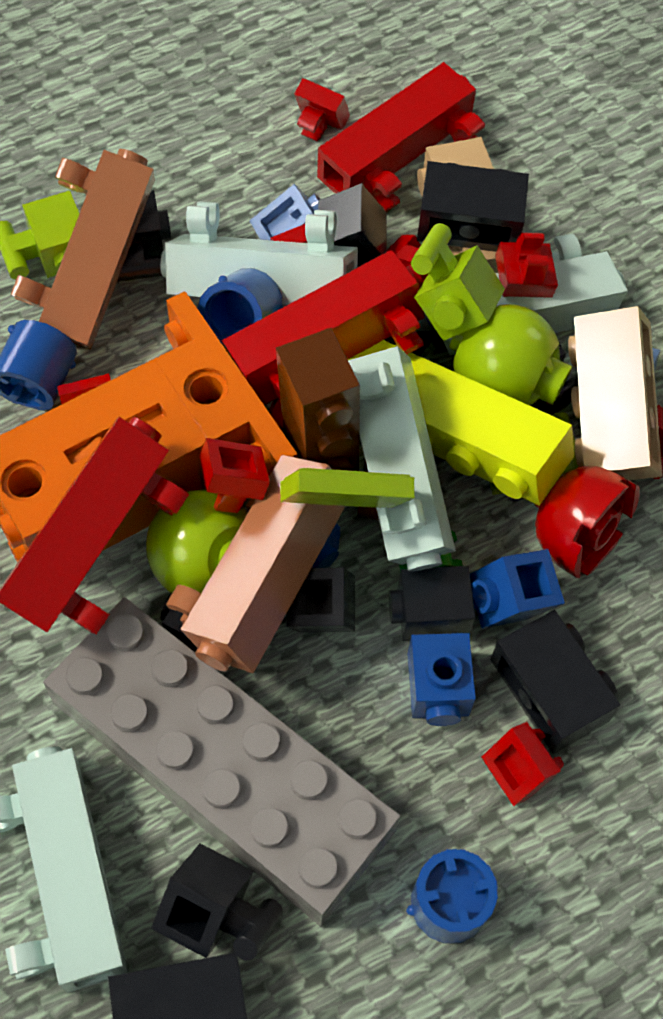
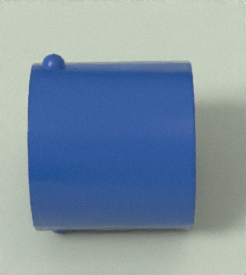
(239, 301)
(35, 364)
(453, 896)

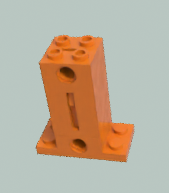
(181, 394)

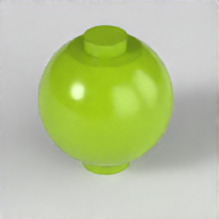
(513, 355)
(190, 543)

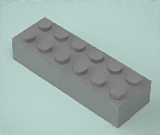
(223, 760)

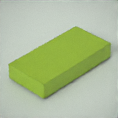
(347, 488)

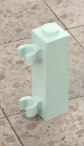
(201, 257)
(584, 287)
(399, 443)
(68, 872)

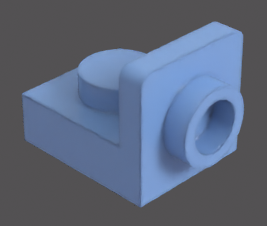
(284, 213)

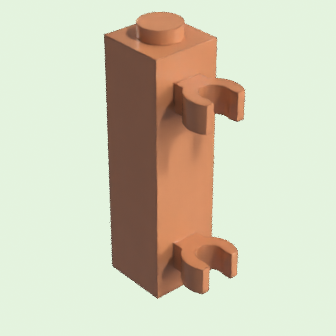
(97, 244)
(256, 576)

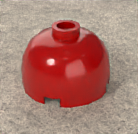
(582, 517)

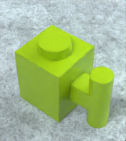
(49, 232)
(458, 288)

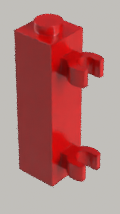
(399, 133)
(358, 306)
(83, 524)

